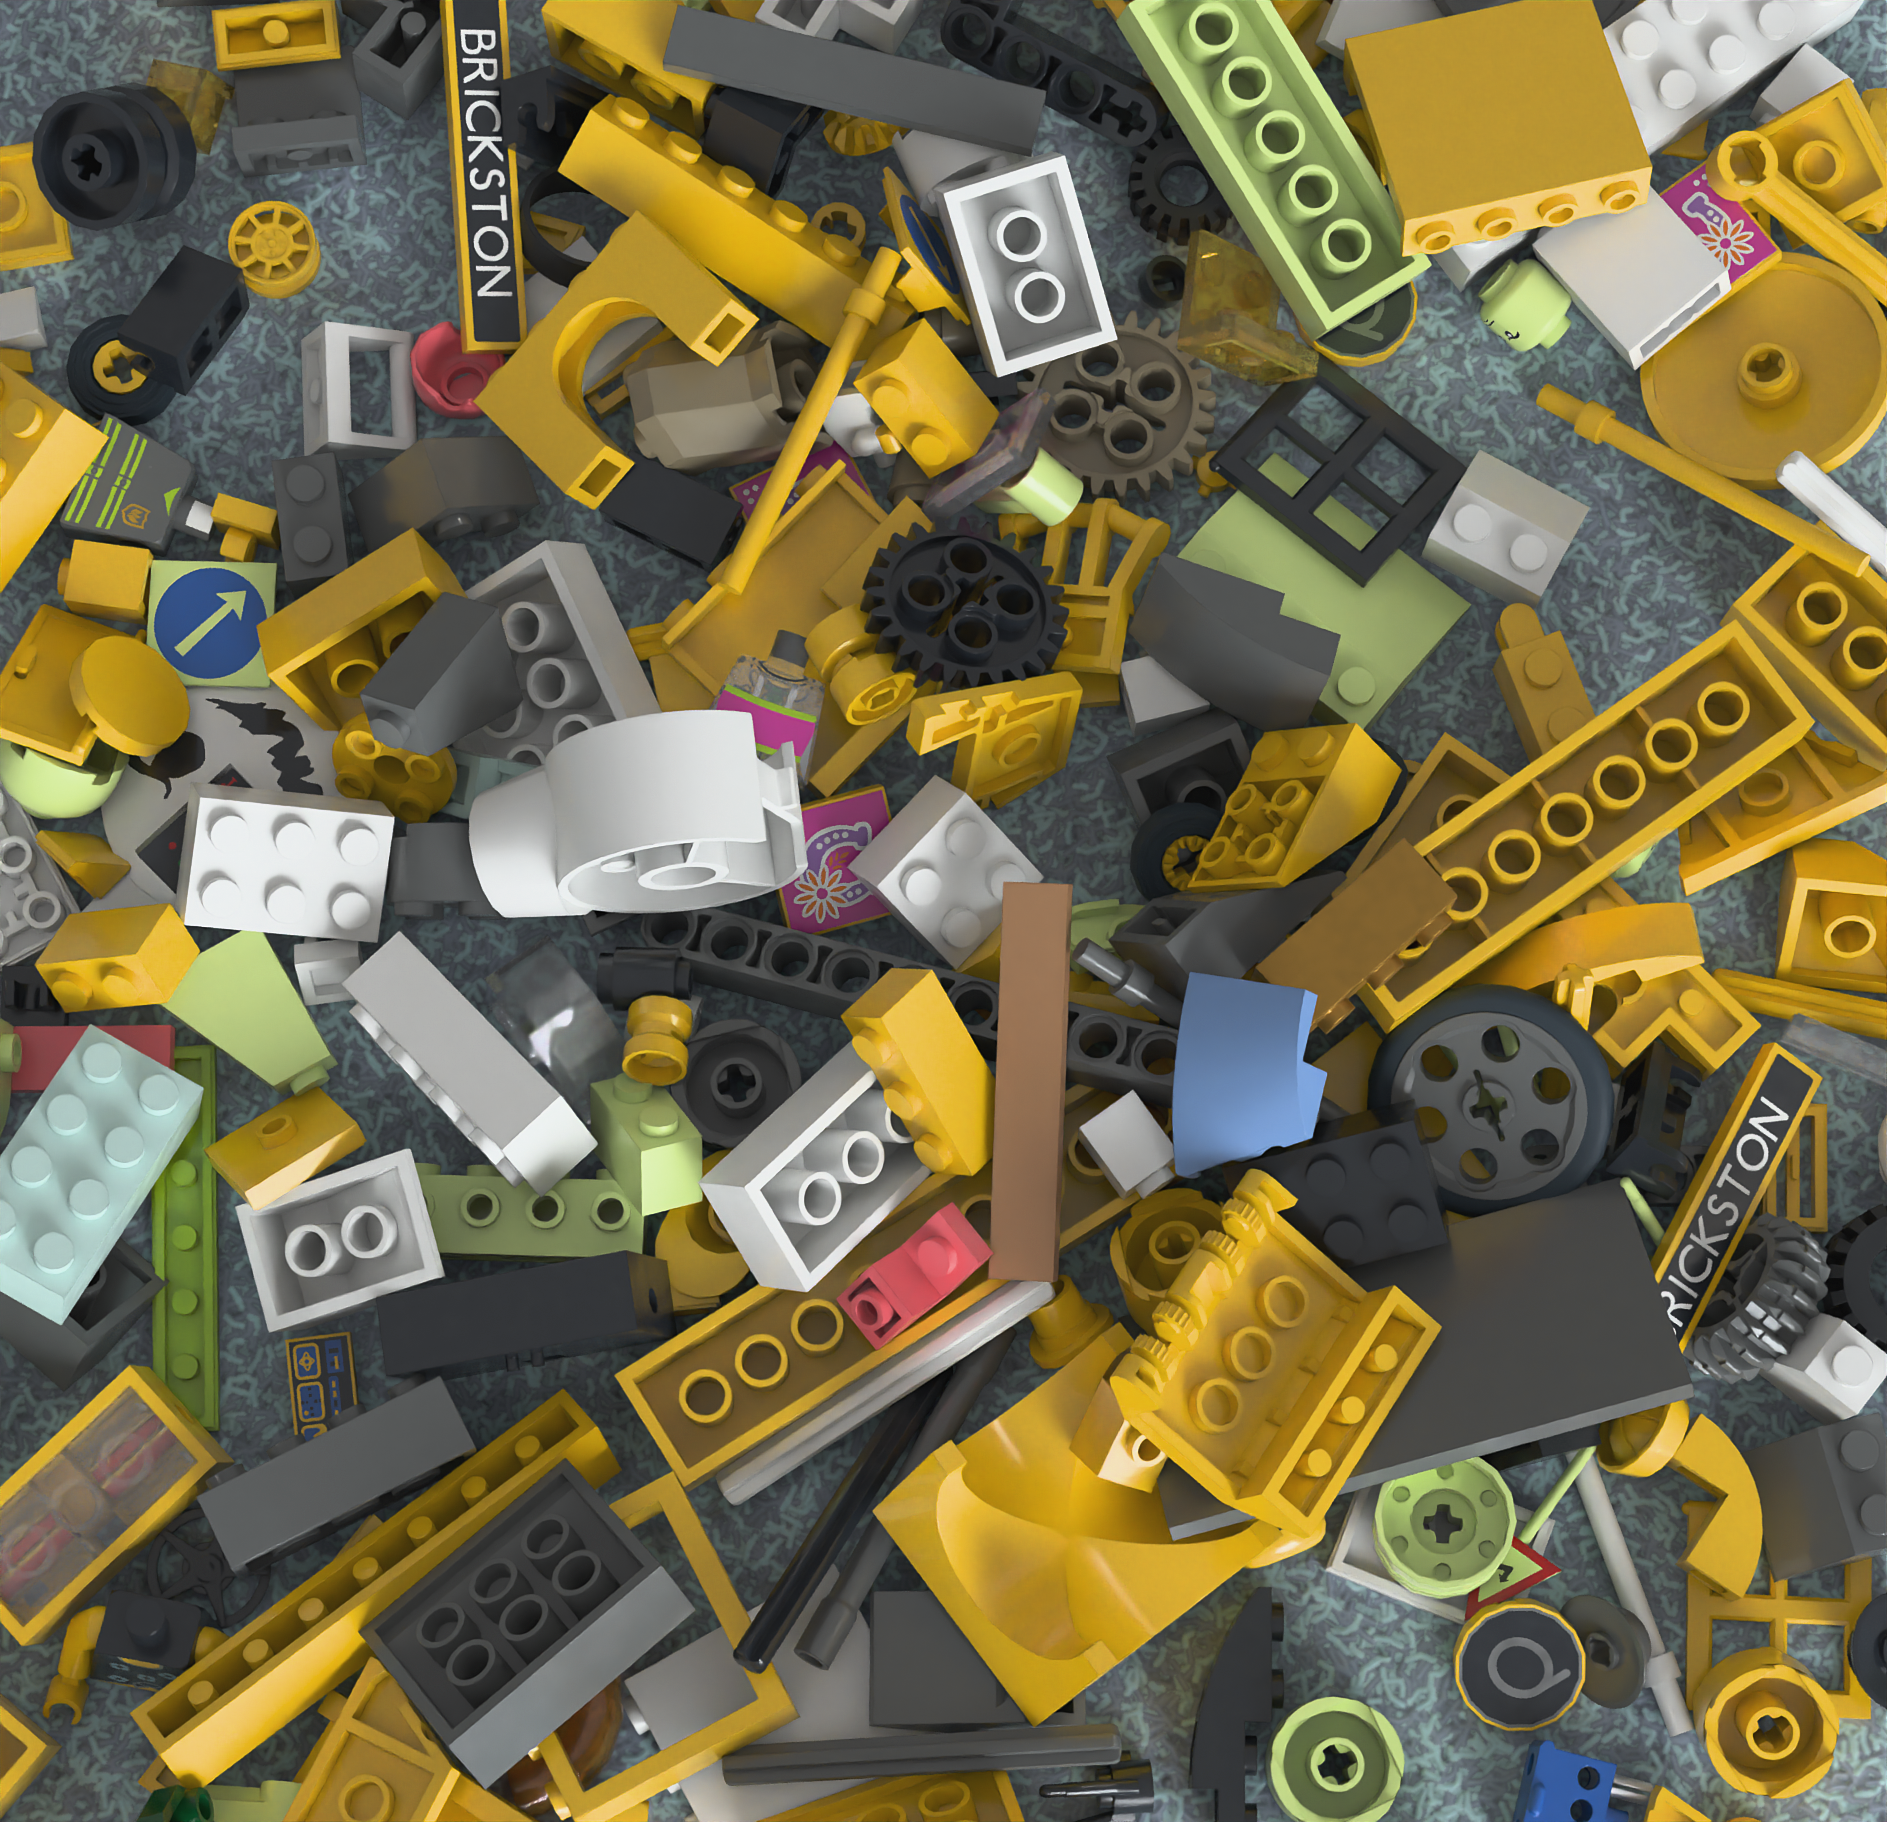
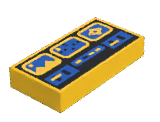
(320, 1380)

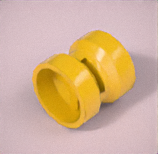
(657, 1043)

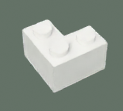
(872, 21)

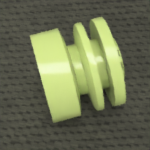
(1473, 1499)

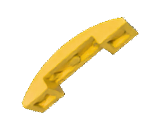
(1608, 942)

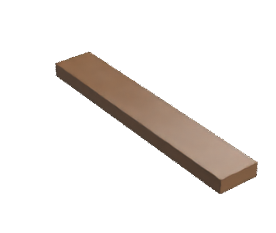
(1030, 1081)

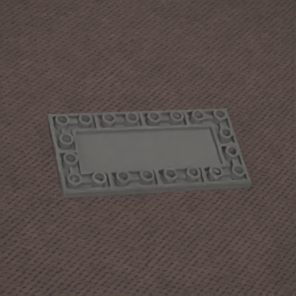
(1540, 1335)

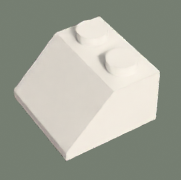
(1504, 531)

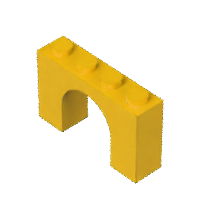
(540, 387)

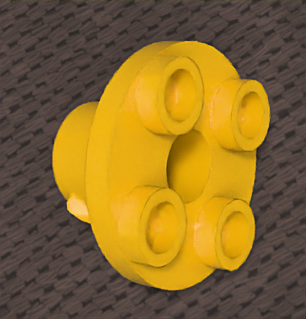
(403, 780)

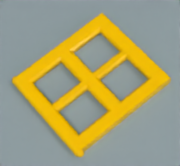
(1778, 1610)

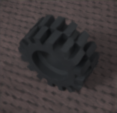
(1155, 208)

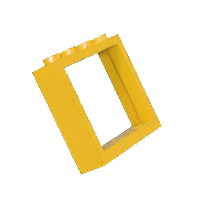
(707, 1745)

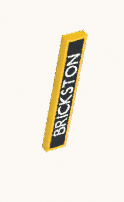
(483, 178)
(1730, 1184)

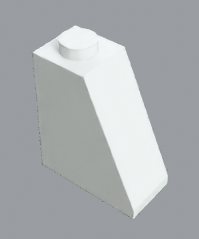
(1829, 1370)

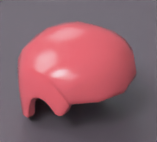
(438, 361)

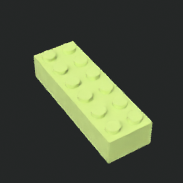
(1275, 152)

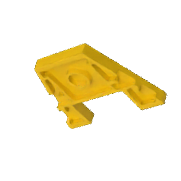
(1006, 732)

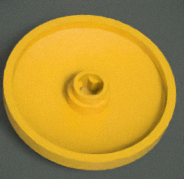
(1774, 373)

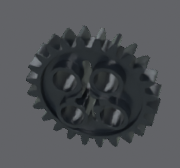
(942, 574)

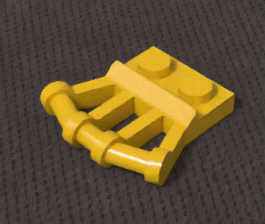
(1096, 612)

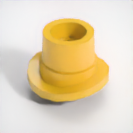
(1066, 1325)

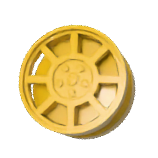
(275, 249)

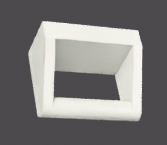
(328, 391)

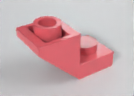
(914, 1276)

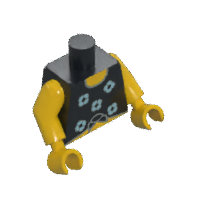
(132, 1644)

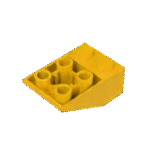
(1296, 807)

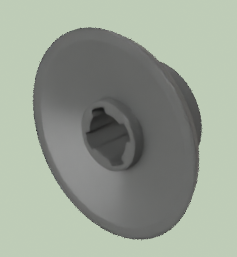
(1614, 1650)

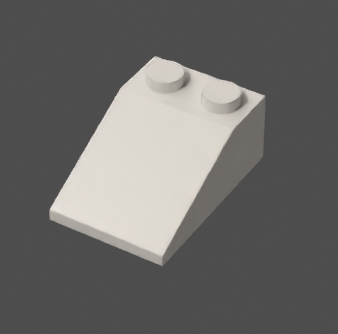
(341, 1243)

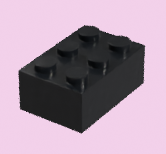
(1359, 1185)

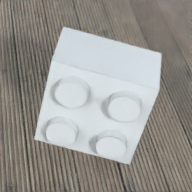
(943, 870)

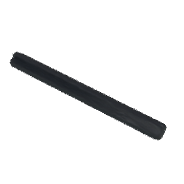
(835, 1525)

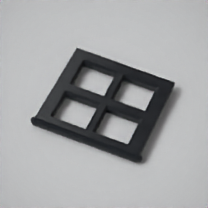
(1339, 467)

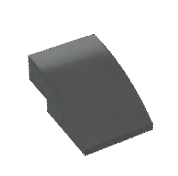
(1233, 644)

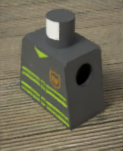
(136, 494)

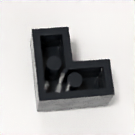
(756, 134)

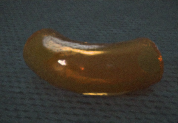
(589, 1742)

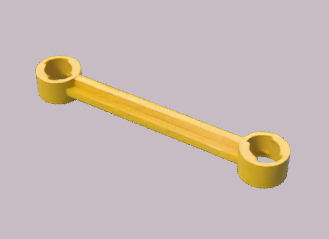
(1796, 210)

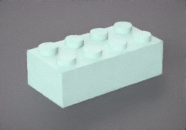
(85, 1167)

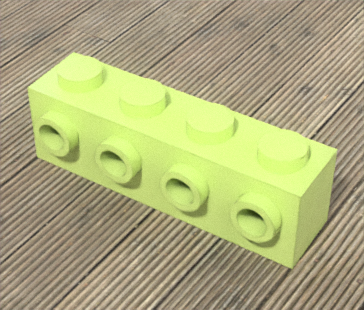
(493, 1221)

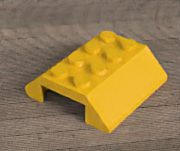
(1269, 1364)

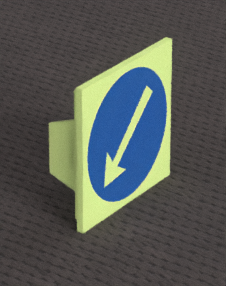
(208, 617)

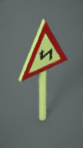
(1522, 1564)

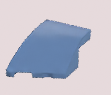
(1241, 1072)

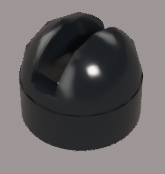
(1160, 271)

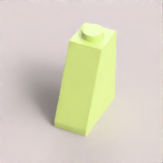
(253, 1013)

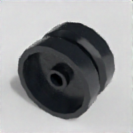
(114, 156)

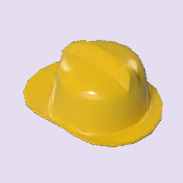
(699, 1248)

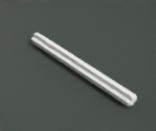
(881, 1388)

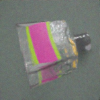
(780, 699)

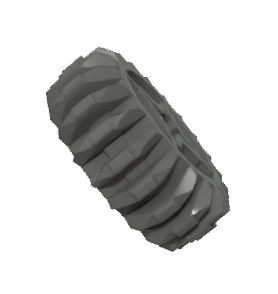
(1760, 1301)

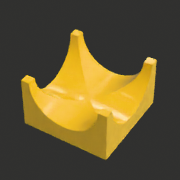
(1045, 1558)

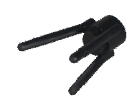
(1121, 1787)

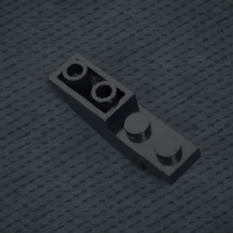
(1237, 1691)

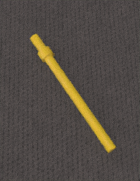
(862, 312)
(1600, 424)

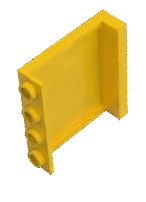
(1498, 122)
(786, 595)

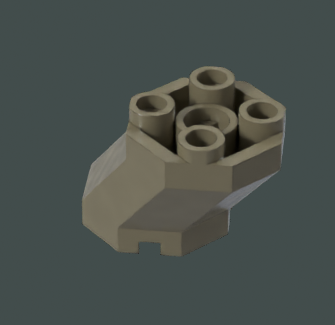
(724, 414)

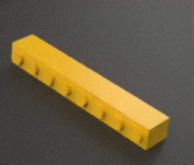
(312, 1634)

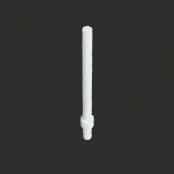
(1662, 1666)

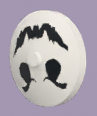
(245, 726)

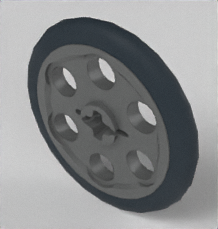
(1547, 1039)

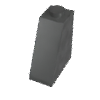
(443, 678)

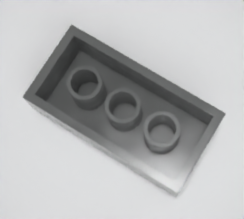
(337, 1476)

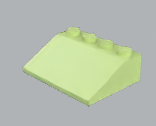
(1383, 627)

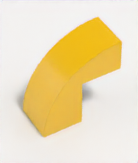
(1730, 1537)

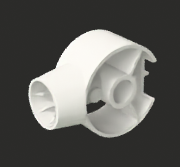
(642, 820)

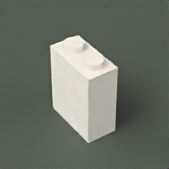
(1634, 274)

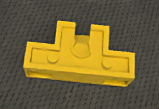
(1680, 1008)

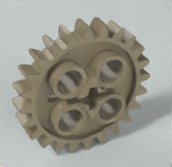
(1140, 363)

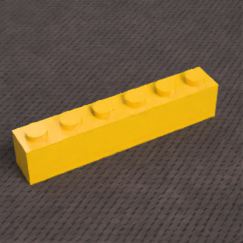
(726, 221)

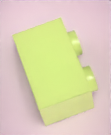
(646, 1144)

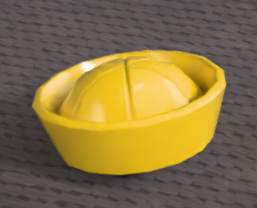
(1643, 1440)

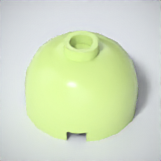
(58, 788)

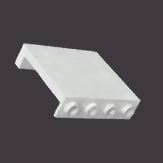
(707, 1684)

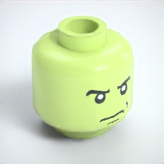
(1525, 305)

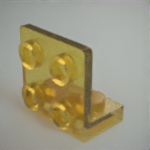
(1233, 316)

